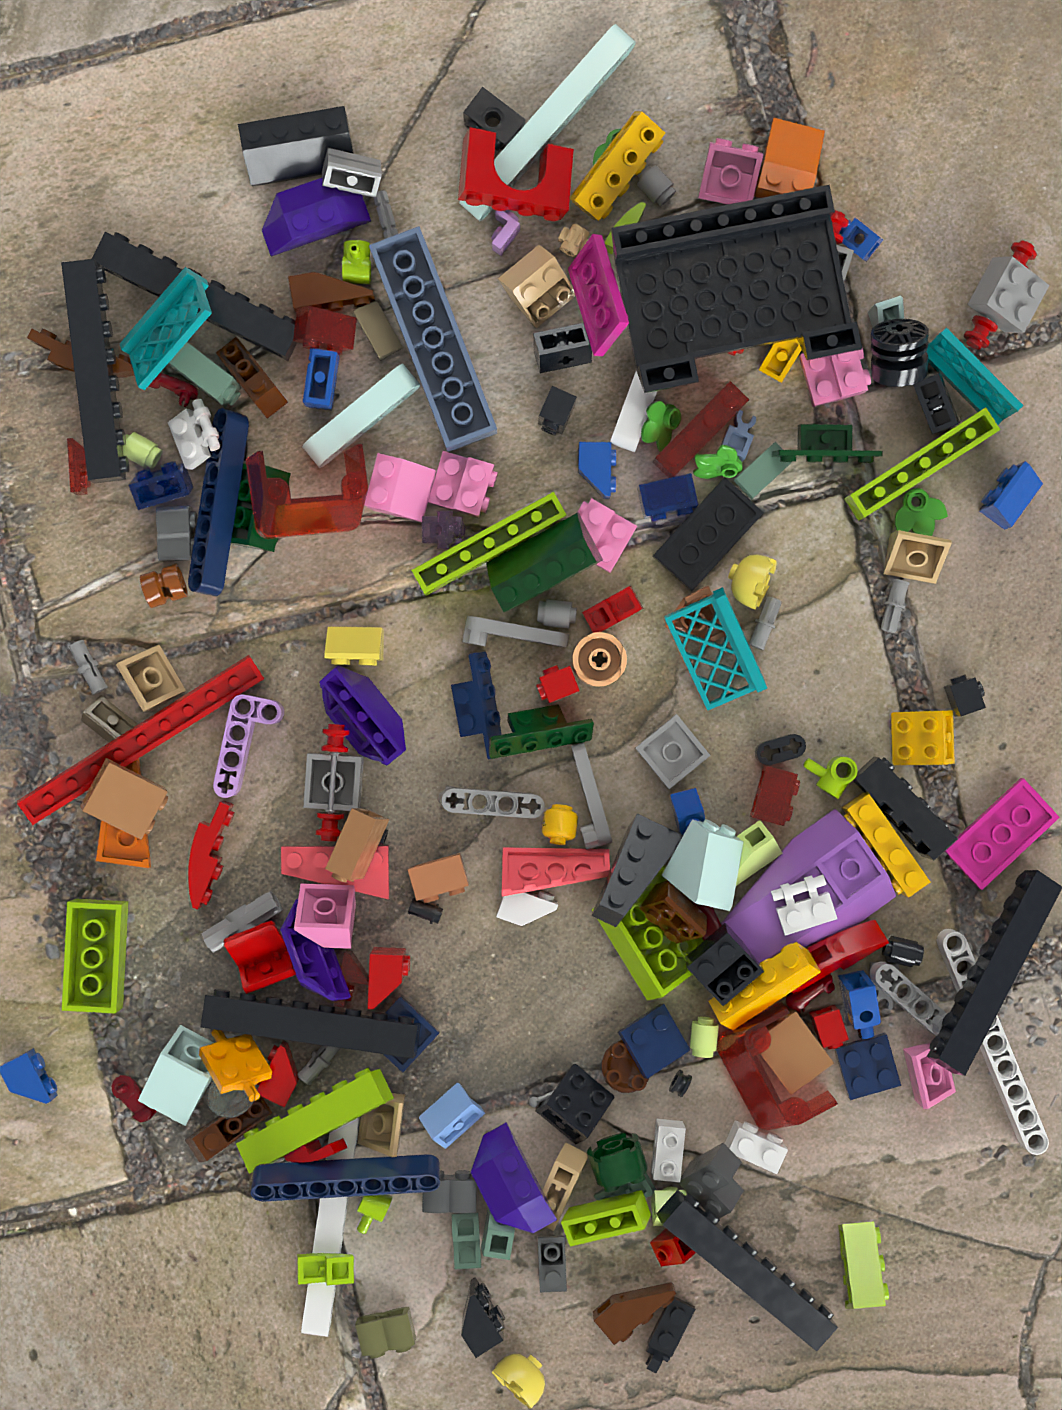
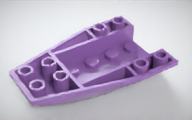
(852, 878)

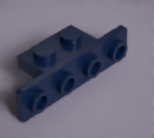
(476, 702)

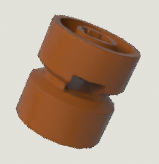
(163, 586)

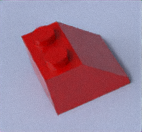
(386, 972)

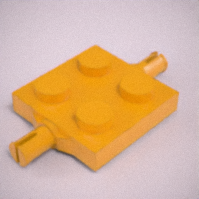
(235, 1063)

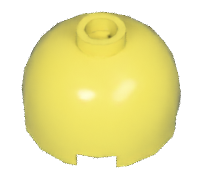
(751, 579)
(521, 1377)

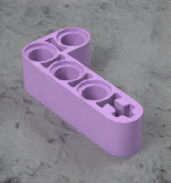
(241, 747)

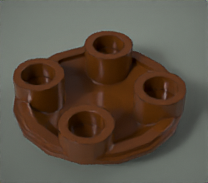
(621, 1070)

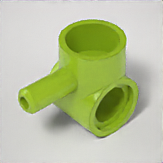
(356, 262)
(829, 780)
(372, 1208)

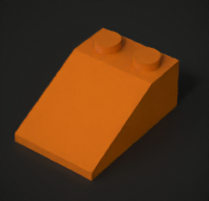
(789, 159)

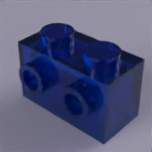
(161, 485)
(667, 497)

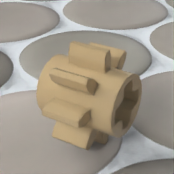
(573, 239)

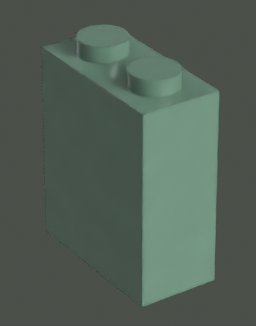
(206, 375)

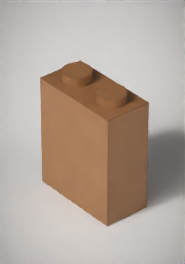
(124, 799)
(356, 845)
(794, 1052)

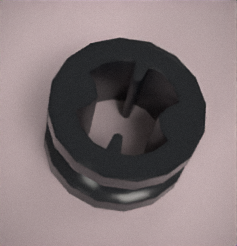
(680, 1083)

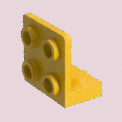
(922, 738)

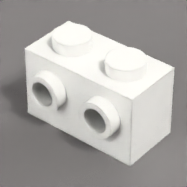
(756, 1147)

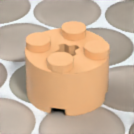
(611, 650)

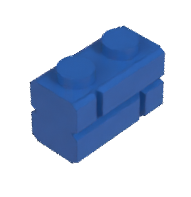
(321, 379)

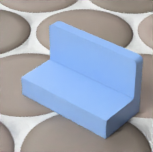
(451, 1116)

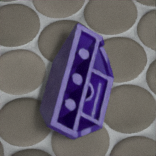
(311, 214)
(362, 708)
(314, 965)
(510, 1183)

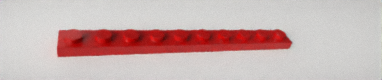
(141, 738)

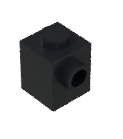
(965, 695)

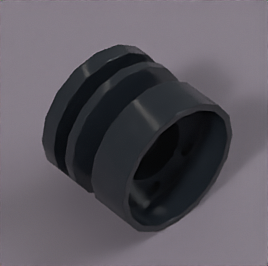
(899, 352)

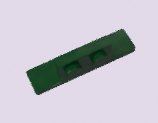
(825, 441)
(539, 730)

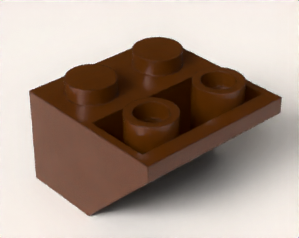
(674, 913)

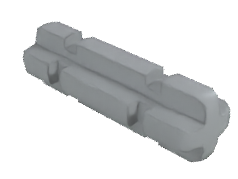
(385, 214)

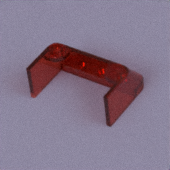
(284, 517)
(739, 1054)

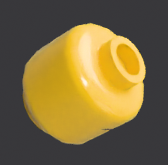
(559, 824)

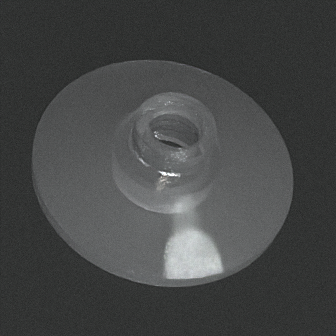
(224, 1104)

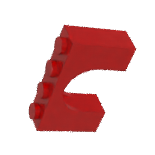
(482, 185)

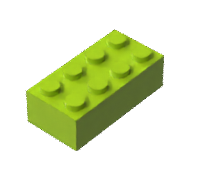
(95, 955)

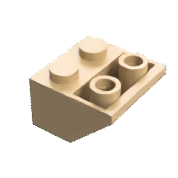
(537, 285)

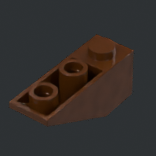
(326, 292)
(251, 377)
(224, 1131)
(627, 1310)

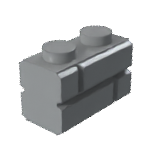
(351, 172)

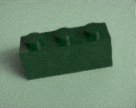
(244, 529)

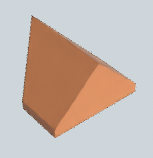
(705, 612)

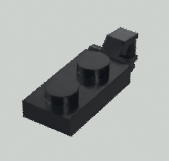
(668, 1332)

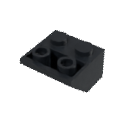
(723, 964)
(481, 1321)

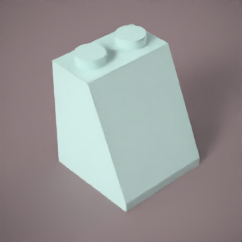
(706, 864)
(178, 1077)

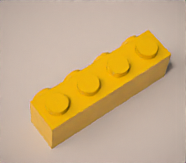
(617, 166)
(885, 844)
(780, 977)

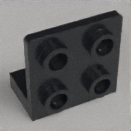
(576, 1105)

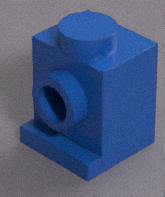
(869, 244)

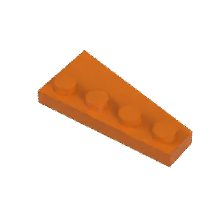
(121, 847)

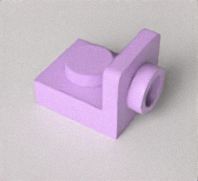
(505, 235)

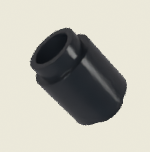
(903, 952)

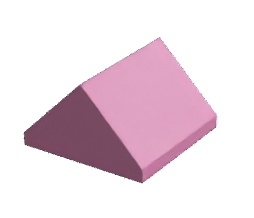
(928, 1079)

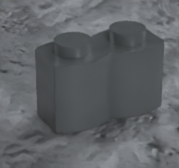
(175, 532)
(453, 1195)

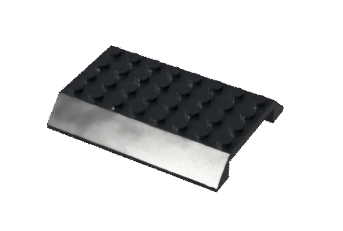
(732, 284)

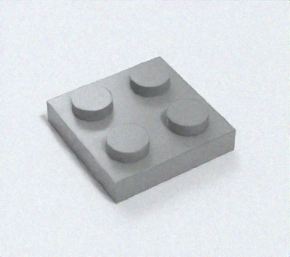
(672, 751)

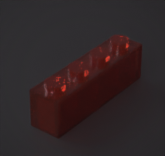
(700, 430)

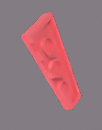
(311, 861)
(550, 867)

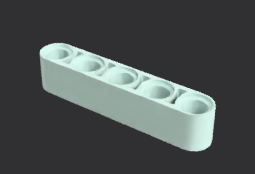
(361, 415)

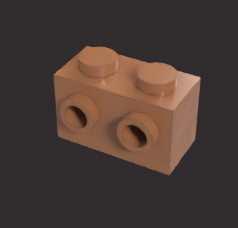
(438, 877)

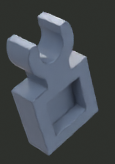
(738, 437)

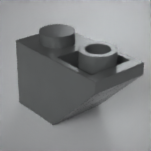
(552, 1264)

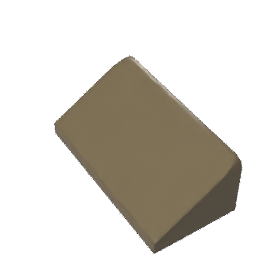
(378, 330)
(107, 719)

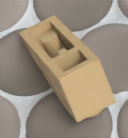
(563, 1179)

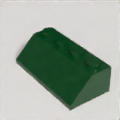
(542, 562)

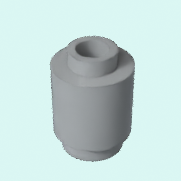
(655, 185)
(556, 613)

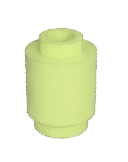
(141, 450)
(704, 1037)

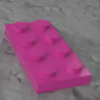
(598, 295)
(1001, 833)

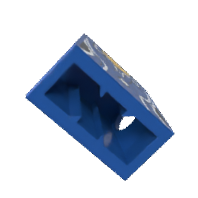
(860, 1002)

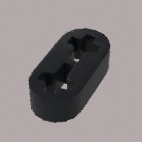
(782, 755)

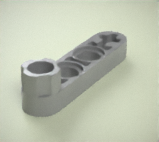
(478, 628)
(492, 800)
(597, 832)
(912, 997)

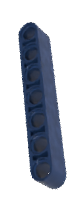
(218, 504)
(345, 1178)

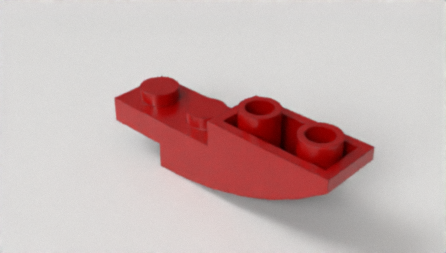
(203, 864)
(845, 949)

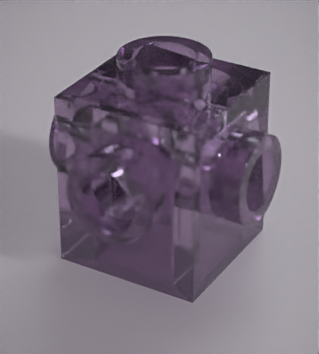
(443, 529)

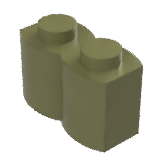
(385, 1332)

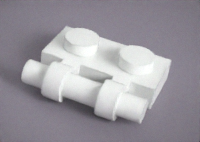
(190, 439)
(806, 912)

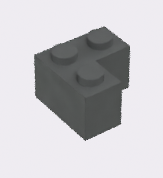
(712, 1181)

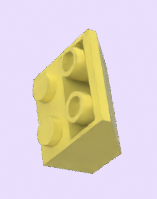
(354, 644)

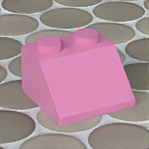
(399, 487)
(326, 914)

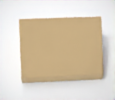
(915, 556)
(151, 678)
(382, 1127)

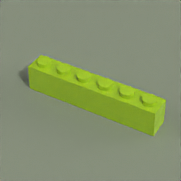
(922, 464)
(489, 543)
(314, 1120)

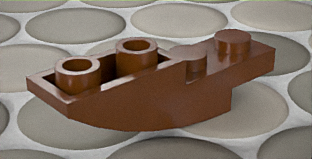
(62, 355)

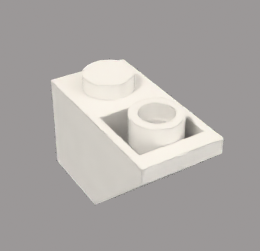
(526, 907)

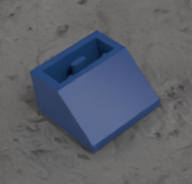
(1012, 494)

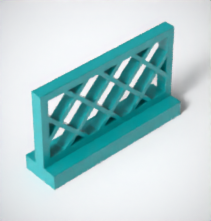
(167, 313)
(970, 377)
(737, 640)

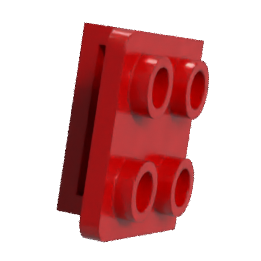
(260, 956)

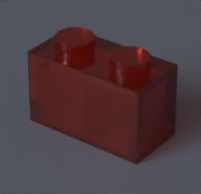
(324, 329)
(775, 795)

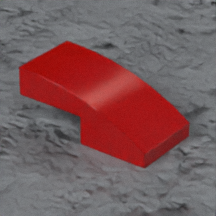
(612, 610)
(314, 1151)

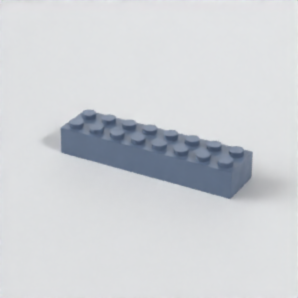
(433, 339)

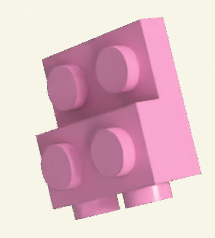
(730, 172)
(835, 377)
(462, 484)
(607, 530)

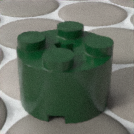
(618, 1161)

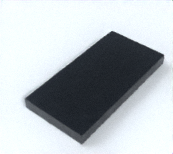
(708, 534)

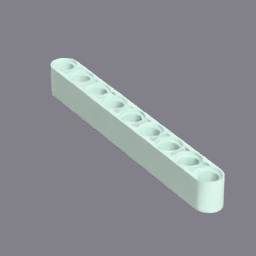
(559, 110)

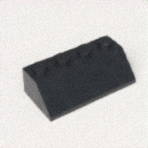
(293, 144)

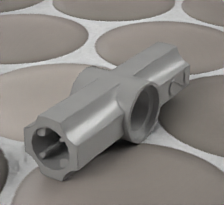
(242, 919)

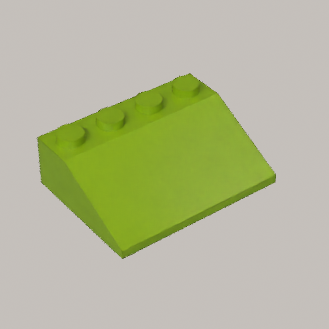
(647, 953)

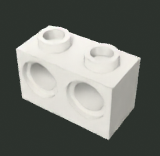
(668, 1150)

